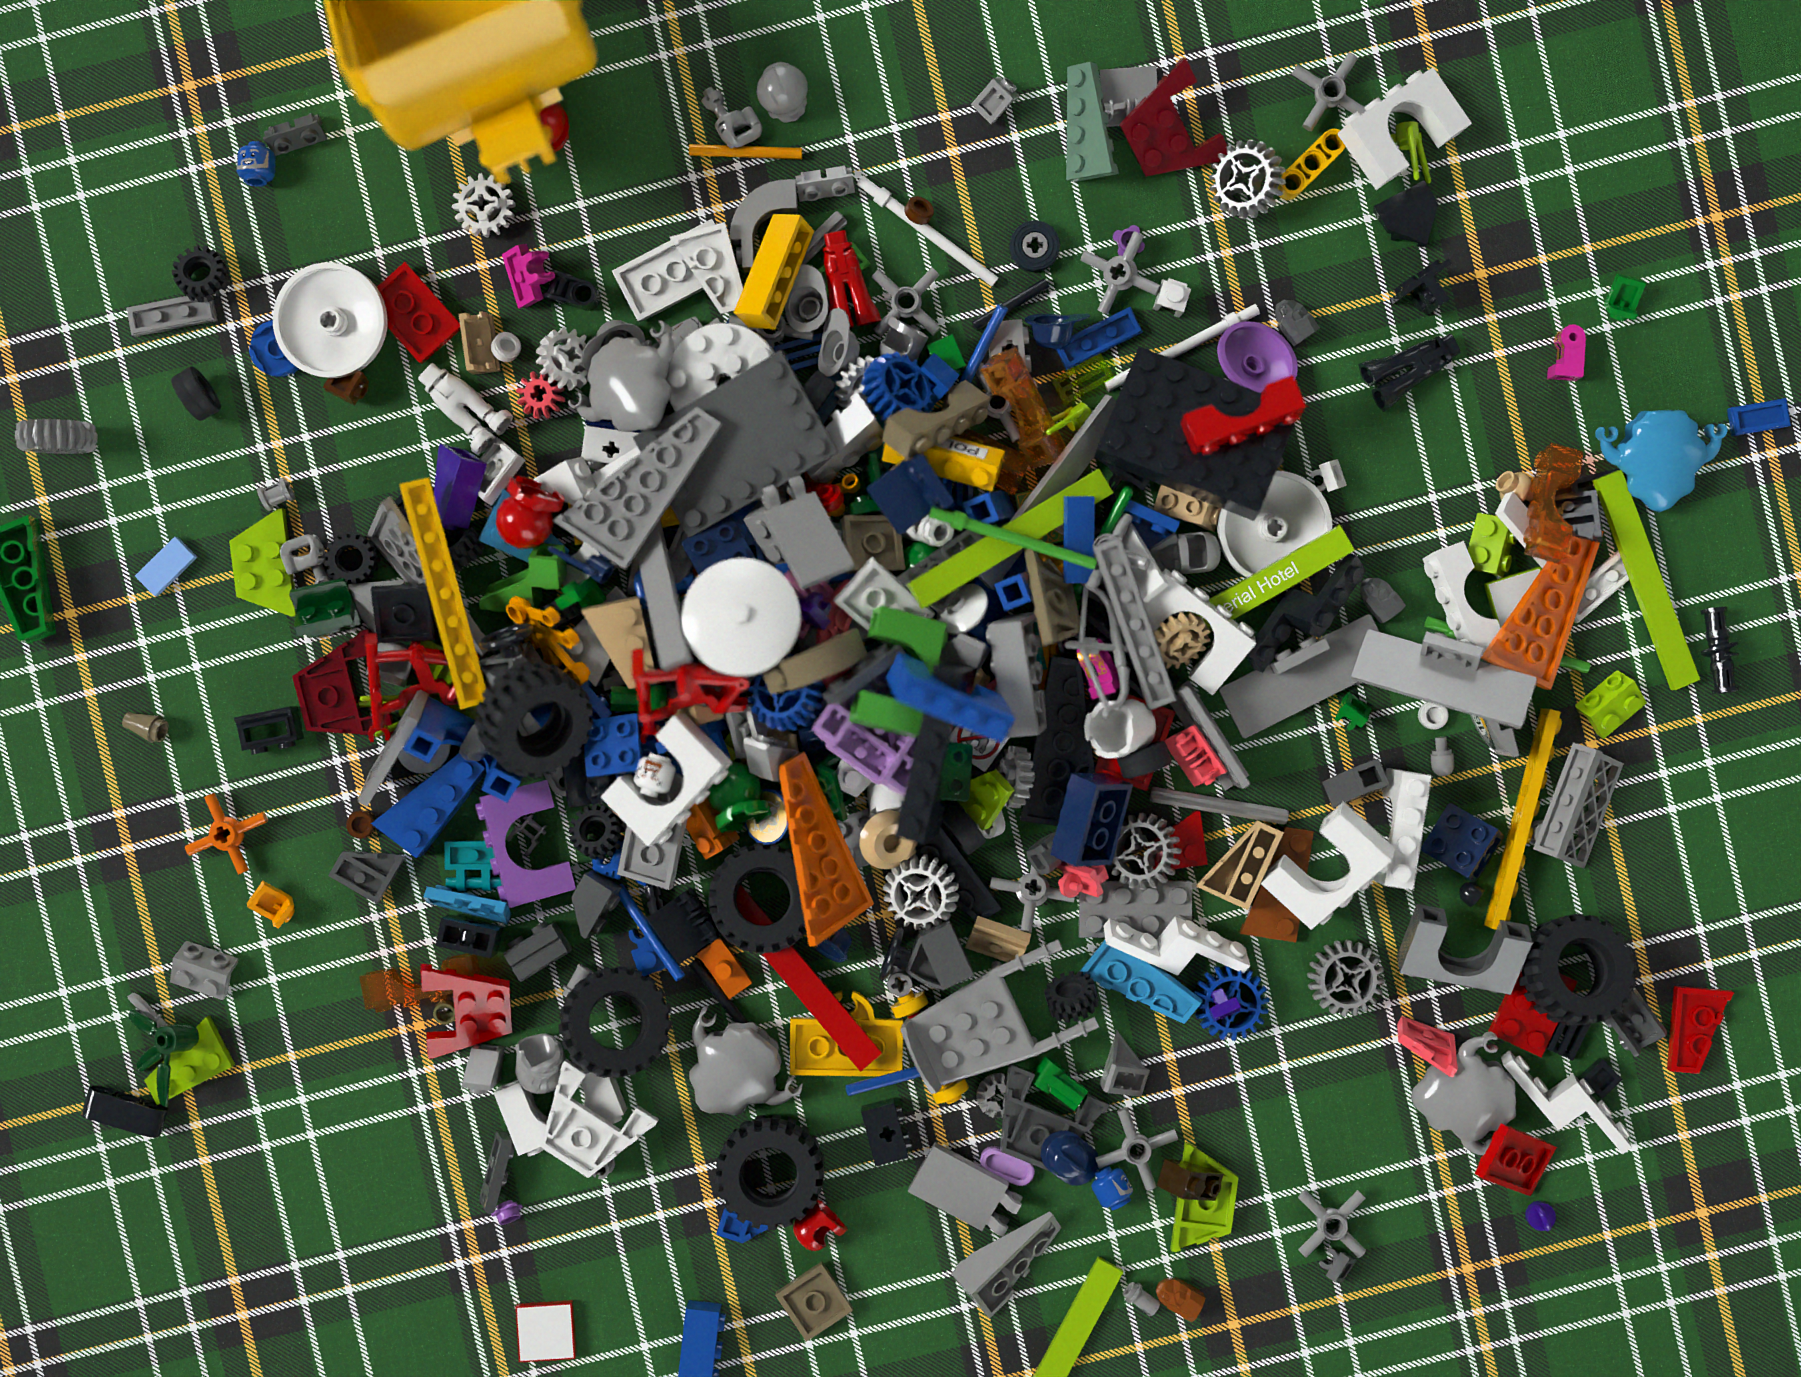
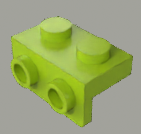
(1491, 545)
(1611, 703)

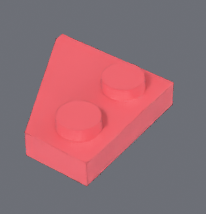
(1429, 1043)

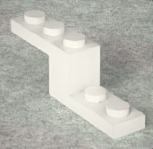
(1176, 945)
(1566, 1101)

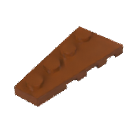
(1266, 913)

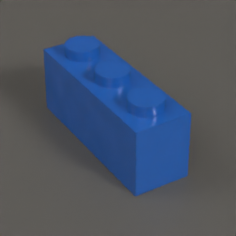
(700, 1339)

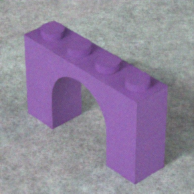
(521, 884)

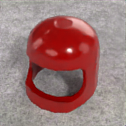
(815, 1225)

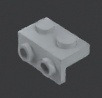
(203, 970)

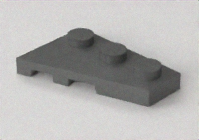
(945, 552)
(861, 673)

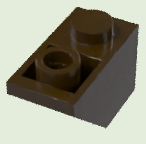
(1189, 1180)

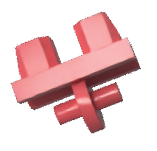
(1082, 879)

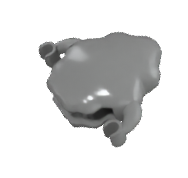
(629, 383)
(736, 1068)
(1472, 1100)

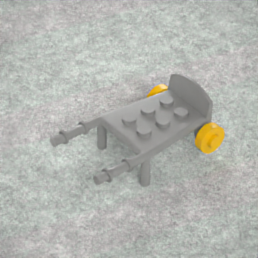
(975, 1029)

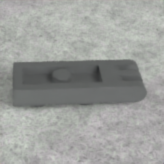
(496, 1171)

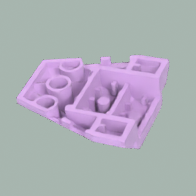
(871, 751)

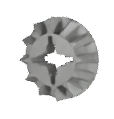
(987, 1089)

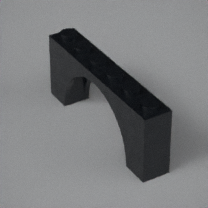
(921, 807)

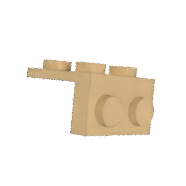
(1186, 508)

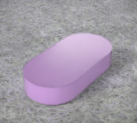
(1006, 1166)

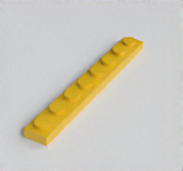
(443, 592)
(1526, 807)

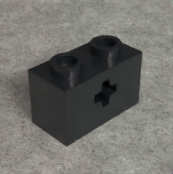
(469, 936)
(886, 1148)

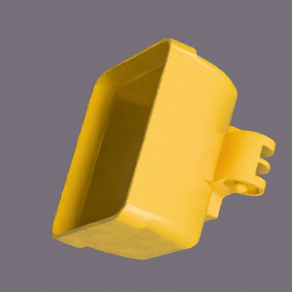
(463, 69)

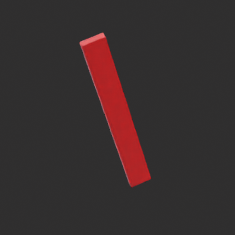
(814, 992)

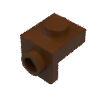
(348, 388)

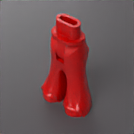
(844, 268)

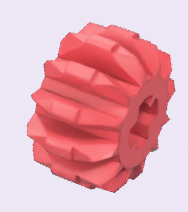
(531, 391)

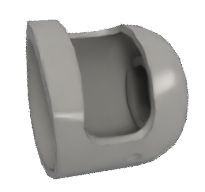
(903, 339)
(1198, 552)
(394, 672)

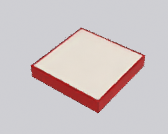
(546, 1331)

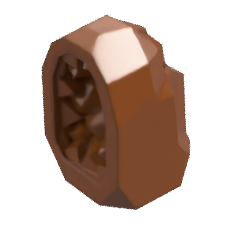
(1180, 1297)

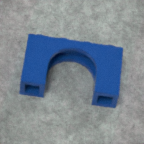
(997, 510)
(981, 713)
(444, 725)

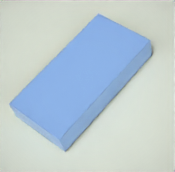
(165, 566)

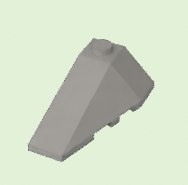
(995, 1268)

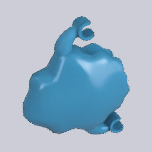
(1661, 455)

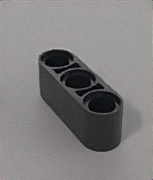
(124, 1111)

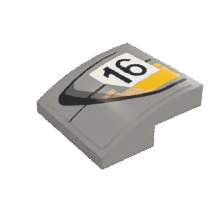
(1498, 738)

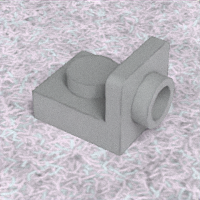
(995, 98)

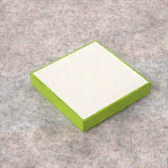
(1507, 592)

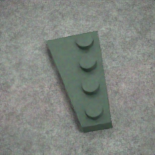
(1087, 135)

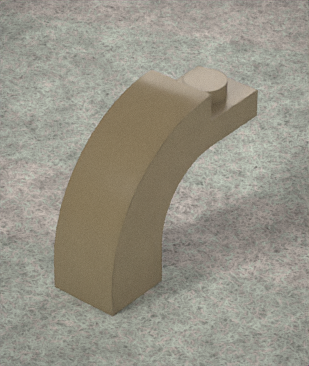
(816, 663)

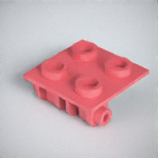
(1195, 756)

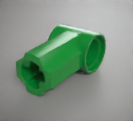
(627, 700)
(1052, 1079)

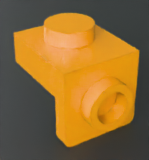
(272, 904)

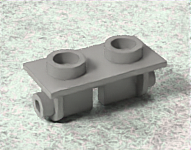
(813, 187)

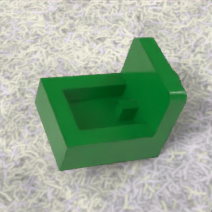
(1624, 297)
(585, 593)

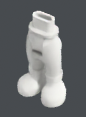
(452, 395)

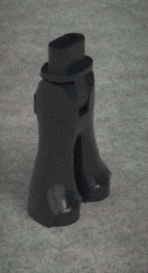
(1423, 362)

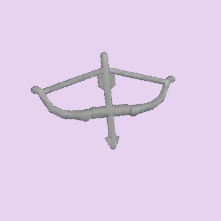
(1091, 646)

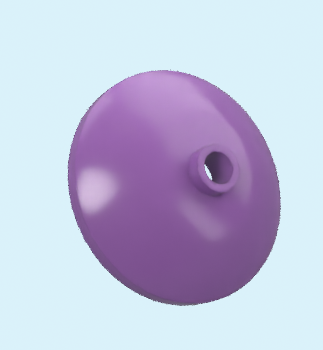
(1255, 355)

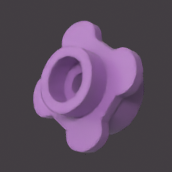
(1121, 237)
(507, 1212)

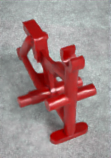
(419, 658)
(688, 678)

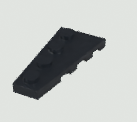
(974, 893)

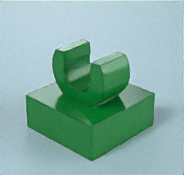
(1354, 710)

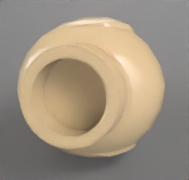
(1517, 482)

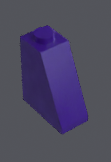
(457, 485)

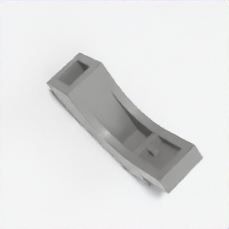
(758, 206)

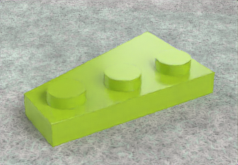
(196, 1065)

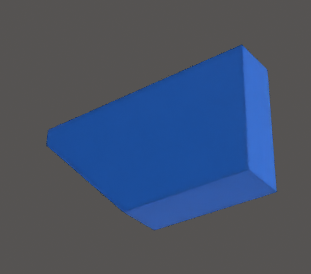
(735, 1230)

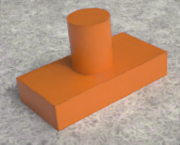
(725, 967)

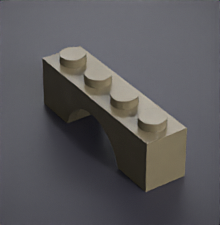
(915, 432)

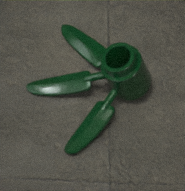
(168, 1040)

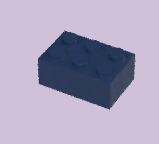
(1091, 819)

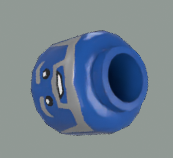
(256, 164)
(1112, 1188)

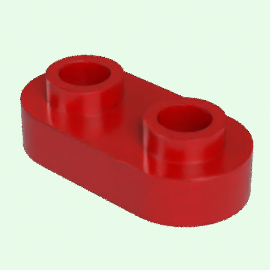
(828, 494)

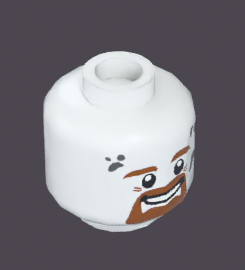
(654, 775)

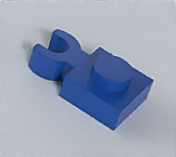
(645, 956)

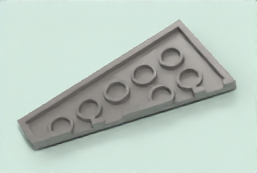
(633, 498)
(395, 541)

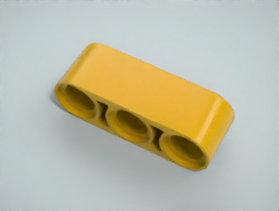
(1317, 152)

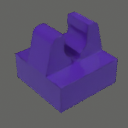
(813, 612)
(1223, 1006)

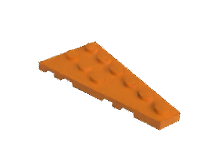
(1542, 620)
(825, 869)

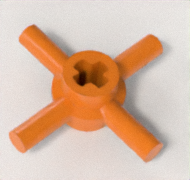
(220, 826)

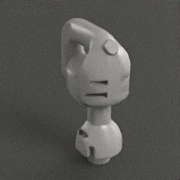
(732, 121)
(313, 560)

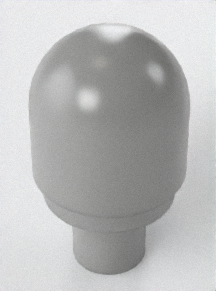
(1442, 758)

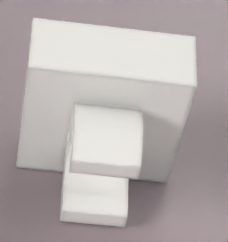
(1331, 474)

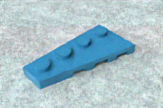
(1141, 982)

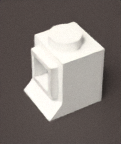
(1173, 296)

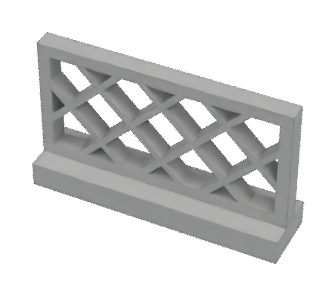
(1192, 711)
(1570, 796)

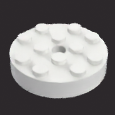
(708, 355)

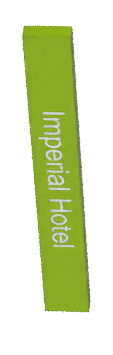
(1282, 574)

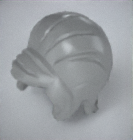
(783, 91)
(539, 1063)

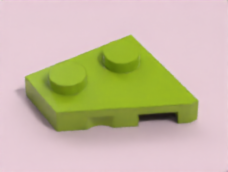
(987, 798)

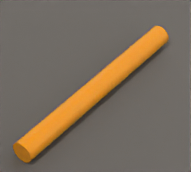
(745, 151)

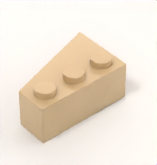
(620, 631)
(1243, 866)

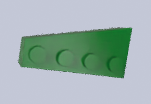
(25, 580)

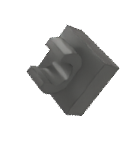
(1340, 1267)

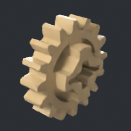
(1181, 639)

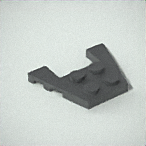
(1028, 1125)

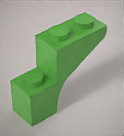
(544, 571)

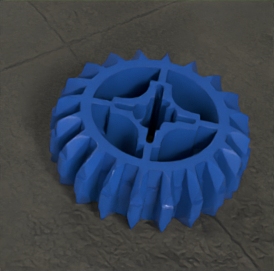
(892, 373)
(790, 708)
(1232, 990)

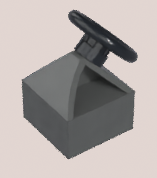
(511, 653)
(934, 959)

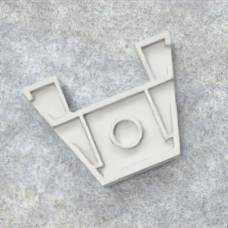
(582, 1136)

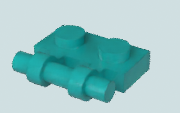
(469, 856)

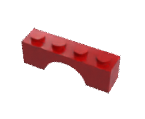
(1210, 428)

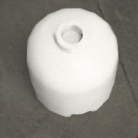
(1124, 732)

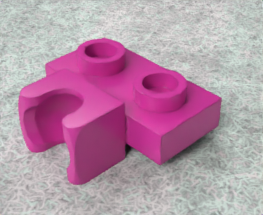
(526, 274)

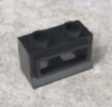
(287, 714)

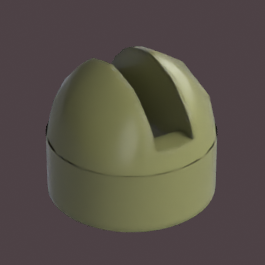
(446, 1016)

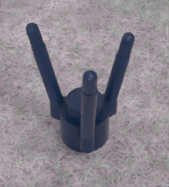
(596, 566)

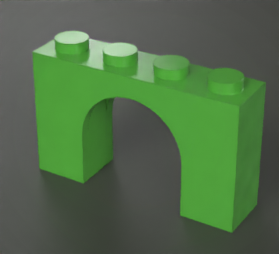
(921, 640)

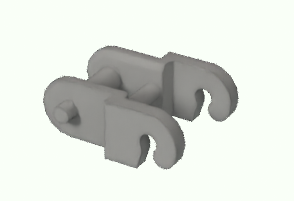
(528, 820)

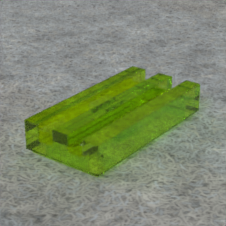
(1062, 390)

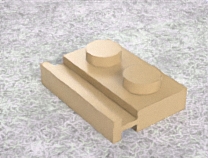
(997, 940)

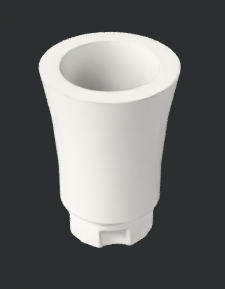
(930, 532)

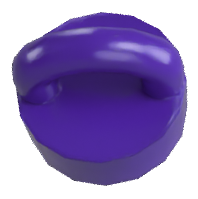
(1540, 1216)

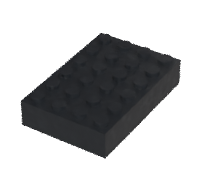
(1150, 442)

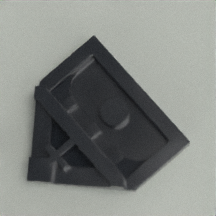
(1409, 214)

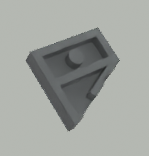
(367, 872)

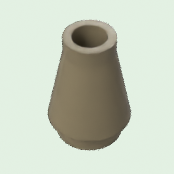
(149, 727)

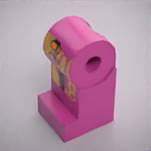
(1570, 354)
(1105, 671)

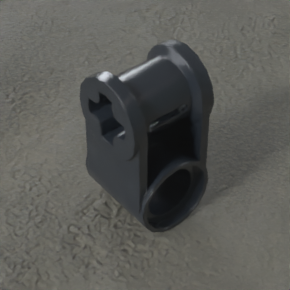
(567, 289)

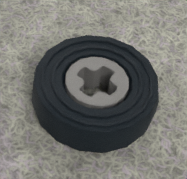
(1044, 235)

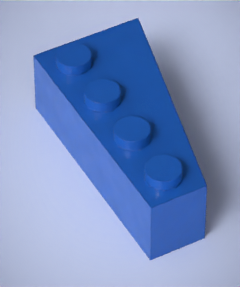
(429, 807)

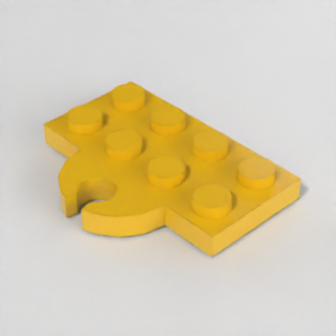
(819, 1055)

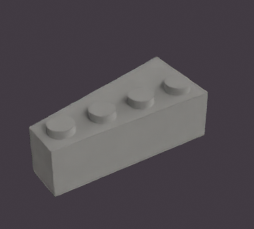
(1018, 672)

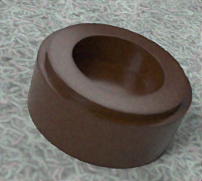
(919, 210)
(360, 824)

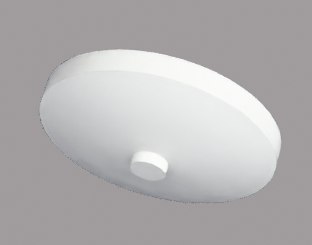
(330, 320)
(1288, 519)
(741, 617)

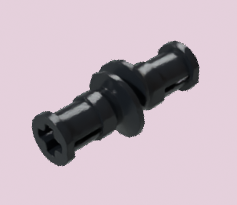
(1719, 650)

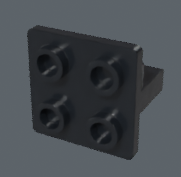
(1426, 290)
(583, 789)

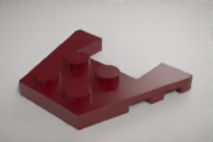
(1159, 134)
(329, 694)

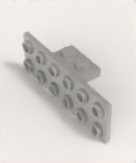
(1445, 675)
(1296, 678)

